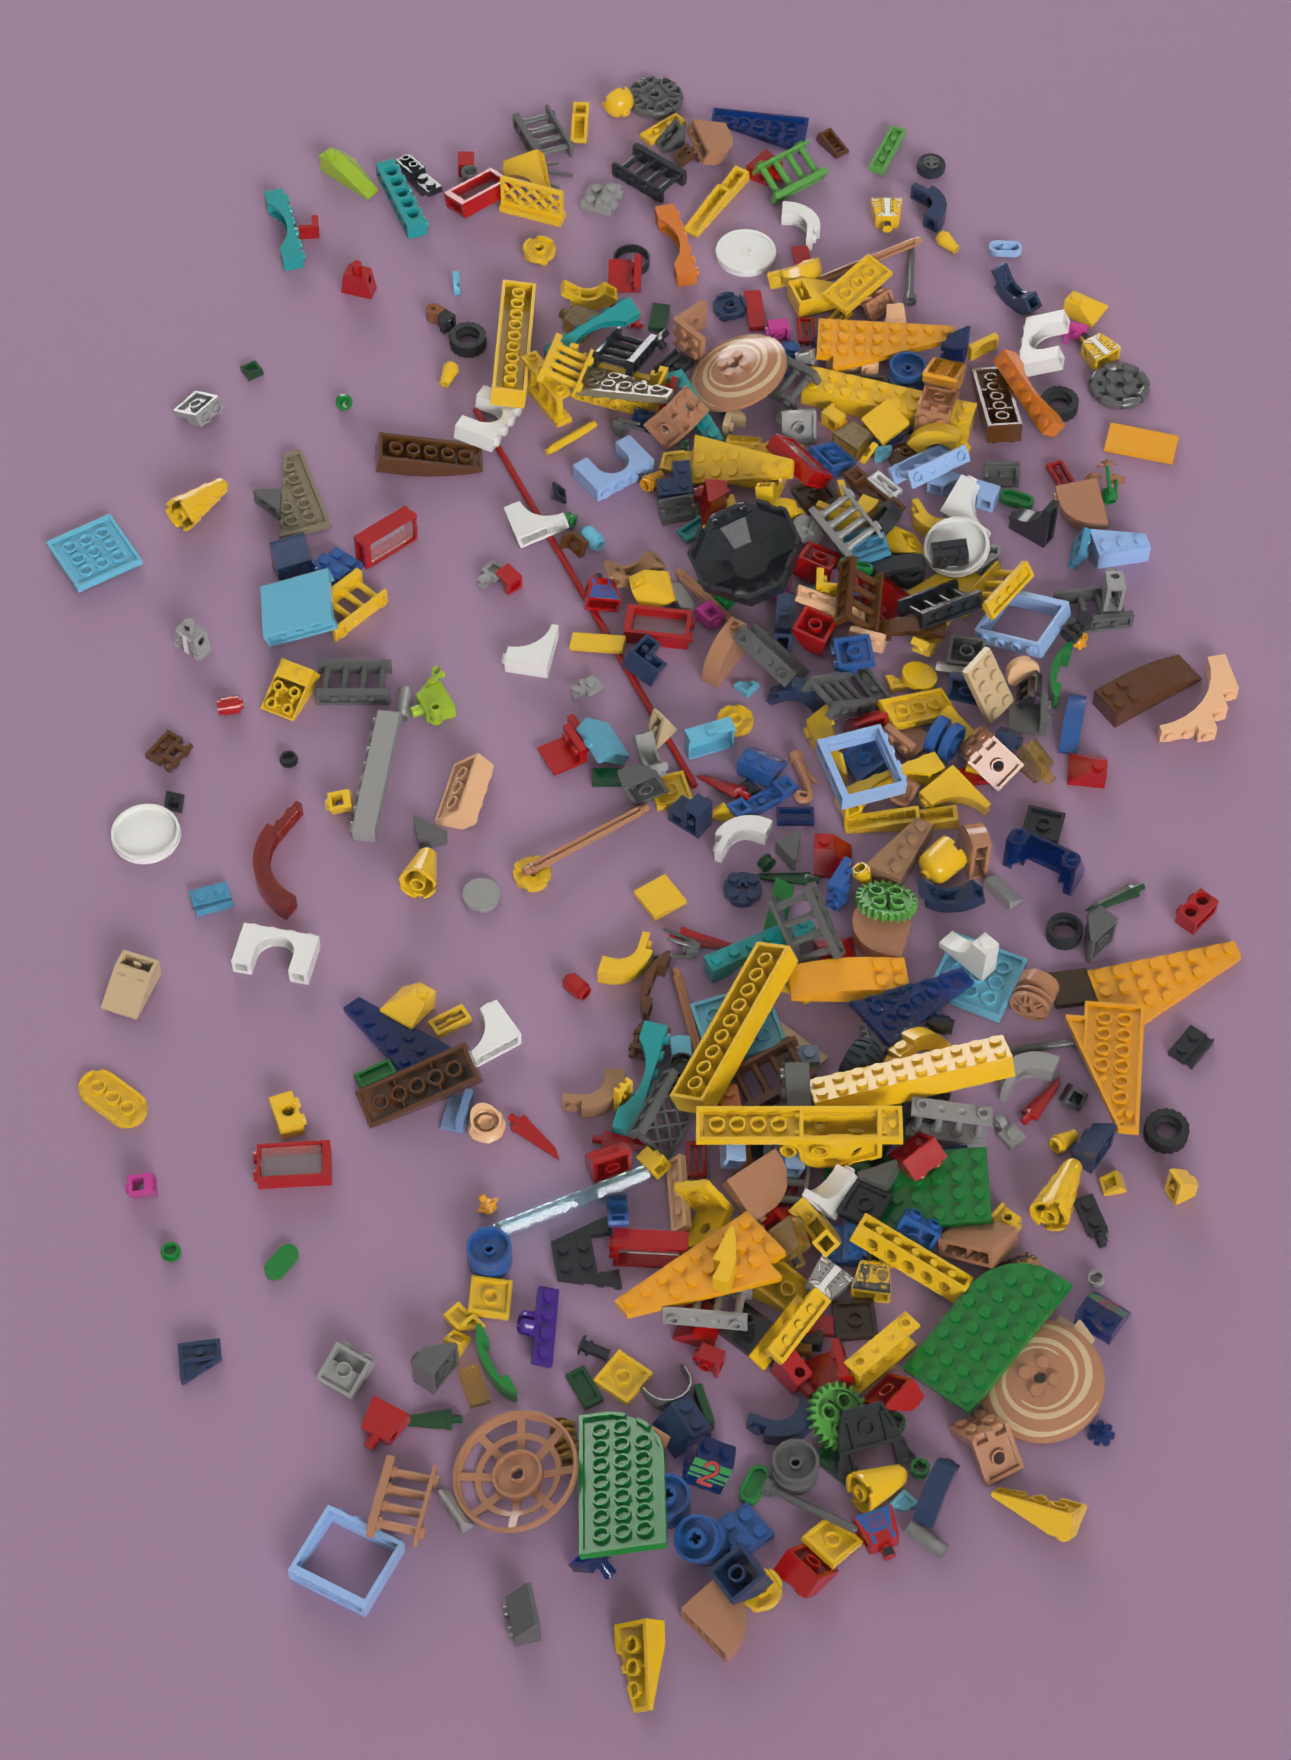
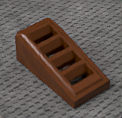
(831, 135)

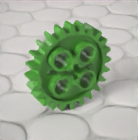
(898, 900)
(825, 1425)

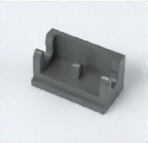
(1002, 473)
(677, 509)

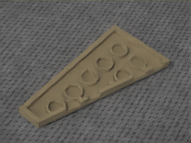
(620, 386)
(300, 501)

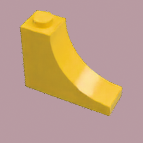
(530, 167)
(952, 788)

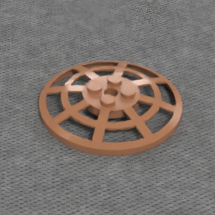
(509, 1464)

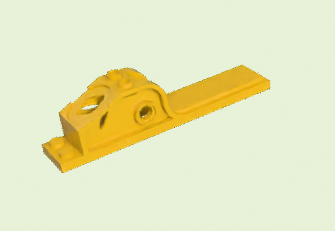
(837, 1136)

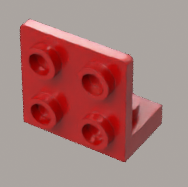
(626, 274)
(564, 752)
(830, 1366)

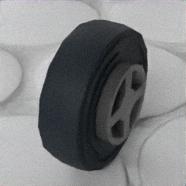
(930, 166)

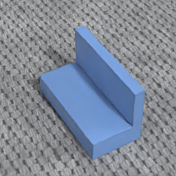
(458, 1112)

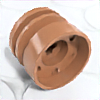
(1034, 994)

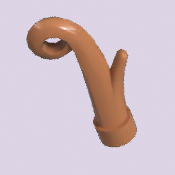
(797, 760)

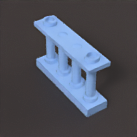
(928, 464)

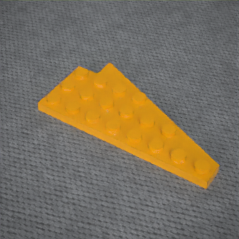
(1112, 1050)
(690, 1275)

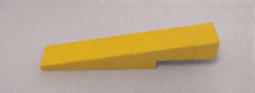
(717, 201)
(897, 819)

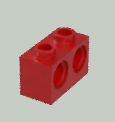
(1199, 913)

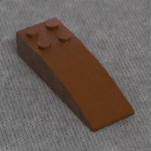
(996, 406)
(425, 456)
(1143, 688)
(419, 1085)

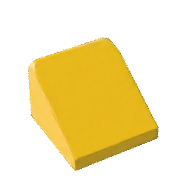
(1112, 1183)
(459, 1338)

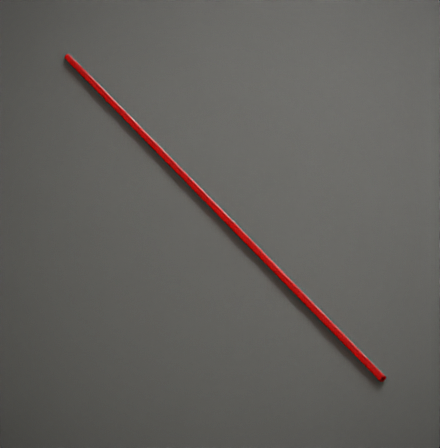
(597, 618)

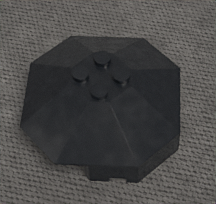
(746, 552)

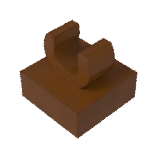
(804, 1350)

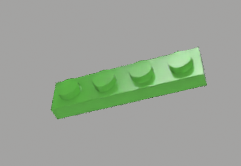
(887, 150)

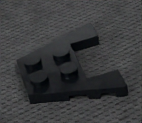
(576, 1260)
(867, 1428)

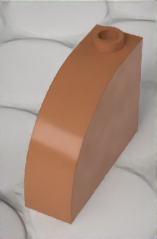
(710, 140)
(1082, 504)
(723, 654)
(977, 847)
(879, 938)
(759, 1186)
(979, 1244)
(716, 1620)

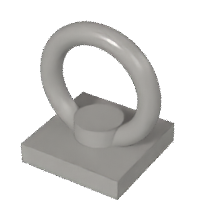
(798, 424)

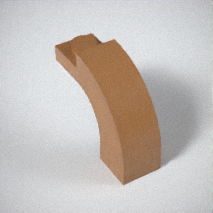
(620, 573)
(598, 1102)

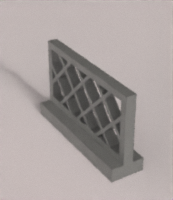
(651, 1108)

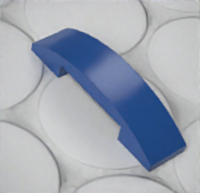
(1072, 724)
(764, 800)
(617, 1211)

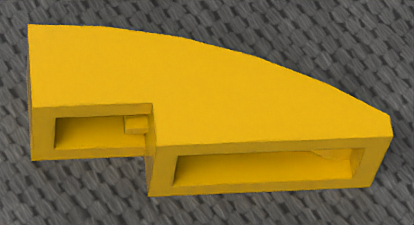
(580, 122)
(725, 1263)

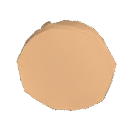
(1020, 669)
(485, 1123)

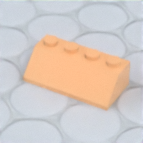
(465, 792)

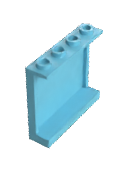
(297, 608)

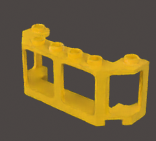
(620, 404)

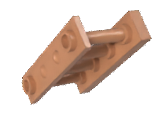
(381, 1505)

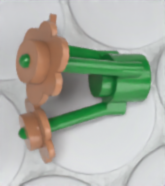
(1108, 495)

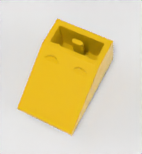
(806, 296)
(290, 689)

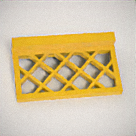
(530, 209)

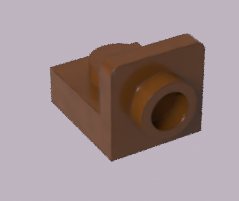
(685, 155)
(575, 542)

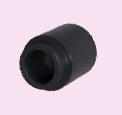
(940, 1024)

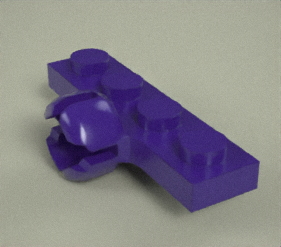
(541, 1326)

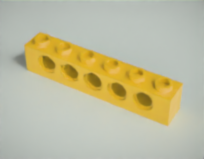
(911, 1258)

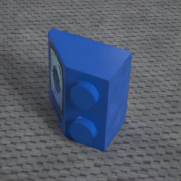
(760, 766)

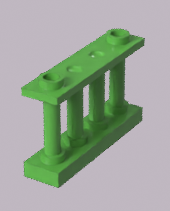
(791, 188)

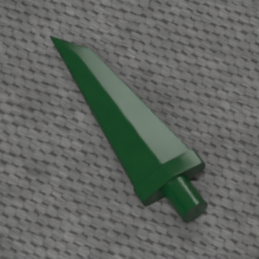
(798, 878)
(1126, 893)
(436, 1419)

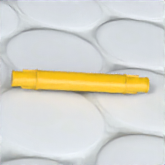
(586, 428)

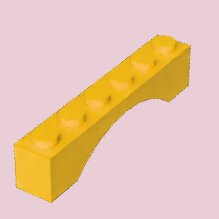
(770, 490)
(921, 770)

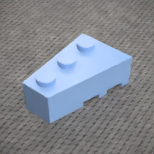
(1118, 548)

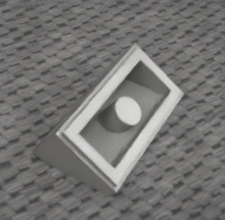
(683, 600)
(1002, 891)
(451, 1506)

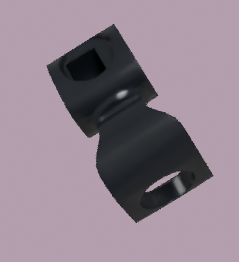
(1081, 625)

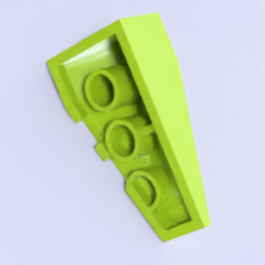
(347, 171)

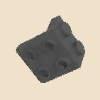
(1031, 719)

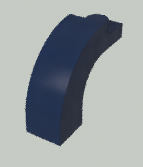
(935, 201)
(1011, 294)
(784, 619)
(793, 692)
(951, 899)
(781, 1430)
(935, 1491)

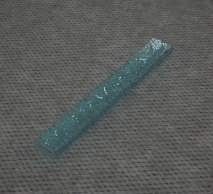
(580, 1198)

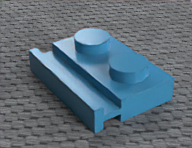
(1079, 548)
(872, 549)
(211, 898)

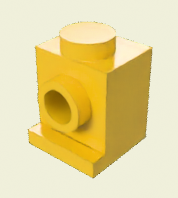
(833, 418)
(339, 796)
(654, 1162)
(1006, 1216)

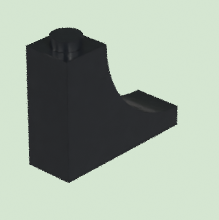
(1035, 525)

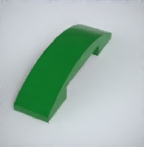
(1061, 659)
(501, 1384)

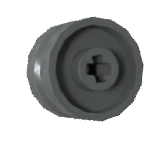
(795, 1466)

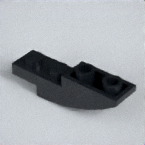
(417, 176)

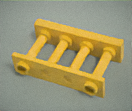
(550, 362)
(549, 393)
(343, 590)
(1005, 590)
(789, 1328)
(882, 1352)

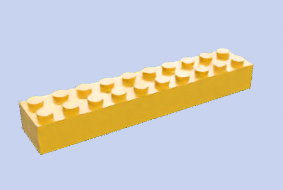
(512, 342)
(860, 395)
(734, 1027)
(916, 1075)

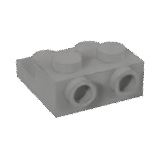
(602, 199)
(199, 408)
(346, 1369)

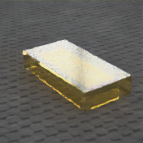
(474, 1386)

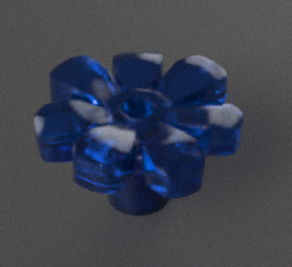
(1100, 1433)

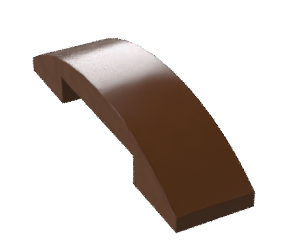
(861, 485)
(910, 626)
(660, 968)

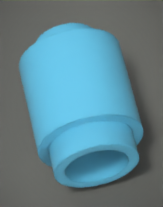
(595, 539)

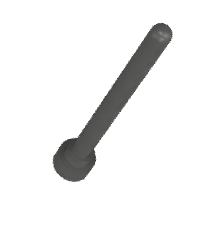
(910, 297)
(1043, 1046)
(770, 1489)

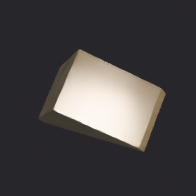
(661, 728)

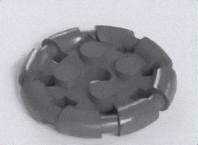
(666, 95)
(1119, 397)

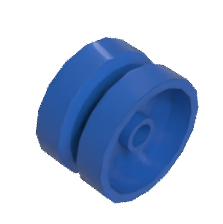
(907, 370)
(944, 738)
(489, 1252)
(677, 1500)
(701, 1539)

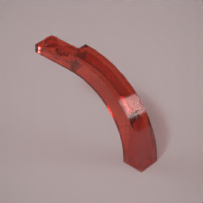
(273, 894)

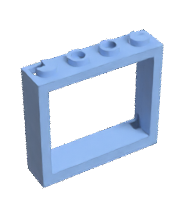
(1031, 602)
(853, 738)
(329, 1590)

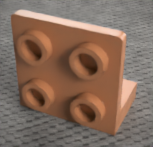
(876, 303)

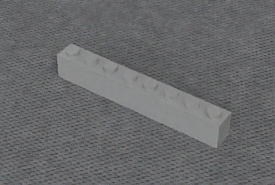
(376, 776)

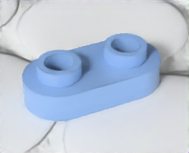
(1005, 248)

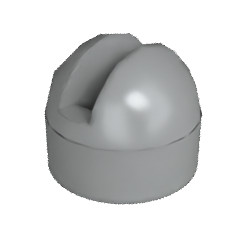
(1092, 1280)

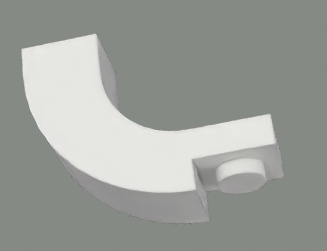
(802, 217)
(740, 828)

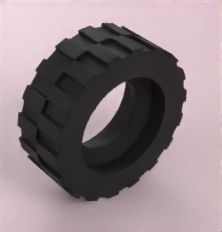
(471, 349)
(1063, 394)
(887, 517)
(1166, 1145)

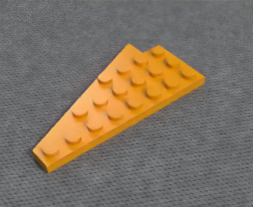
(867, 342)
(1162, 979)

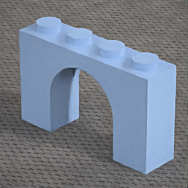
(602, 484)
(734, 1157)

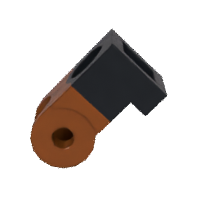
(440, 316)

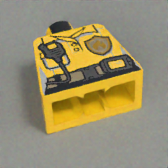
(872, 1281)

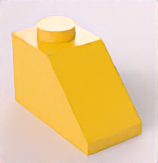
(1180, 1186)

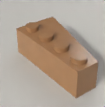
(901, 853)

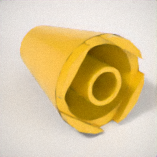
(420, 875)
(875, 1485)

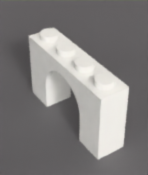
(1035, 331)
(484, 434)
(257, 938)

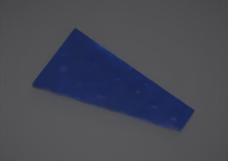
(771, 128)
(909, 1004)
(392, 1038)

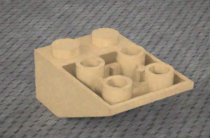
(131, 984)

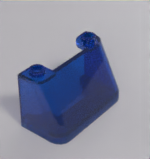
(1025, 845)

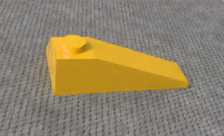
(820, 727)
(1053, 1517)
(641, 1652)

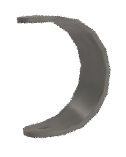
(662, 1404)

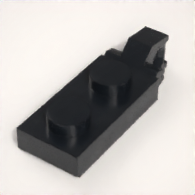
(1092, 1219)

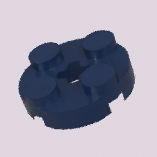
(725, 313)
(742, 879)

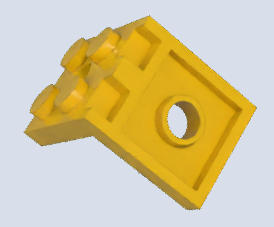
(710, 1205)

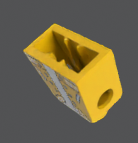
(886, 213)
(1098, 350)

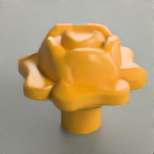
(1081, 644)
(487, 1205)

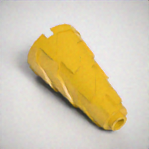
(191, 506)
(1056, 1199)

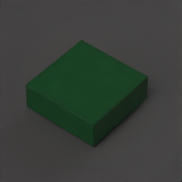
(252, 370)

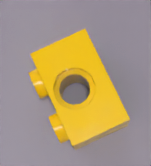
(287, 1125)

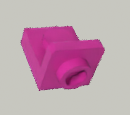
(1076, 330)

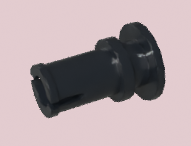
(592, 1349)

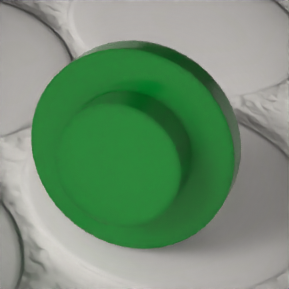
(170, 1252)

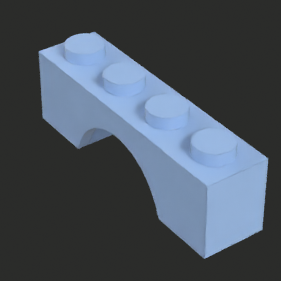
(986, 497)

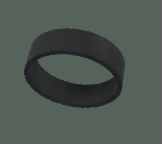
(633, 248)

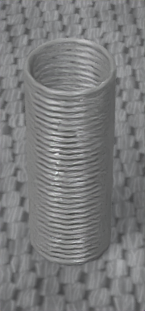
(400, 707)
(929, 1542)

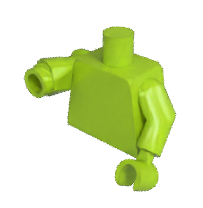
(433, 700)

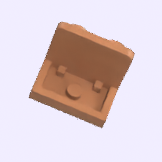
(906, 741)

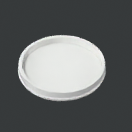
(745, 252)
(959, 528)
(145, 834)

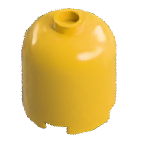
(941, 861)

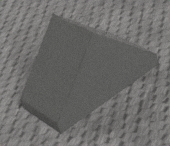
(672, 137)
(269, 501)
(428, 834)
(788, 848)
(881, 1176)

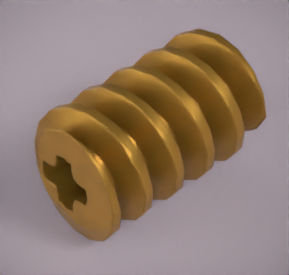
(562, 1446)

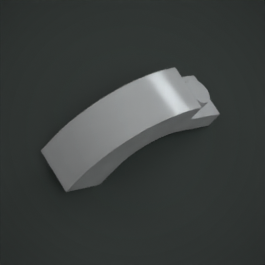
(647, 752)
(1029, 1064)

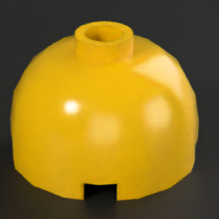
(618, 102)

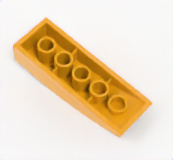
(944, 373)
(846, 978)

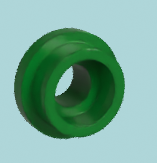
(344, 398)

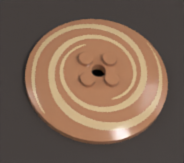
(759, 370)
(1065, 1400)

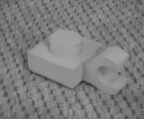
(488, 574)
(588, 686)
(1010, 1134)

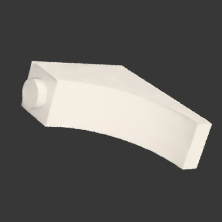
(962, 500)
(533, 527)
(533, 658)
(975, 956)
(499, 1033)
(832, 1192)

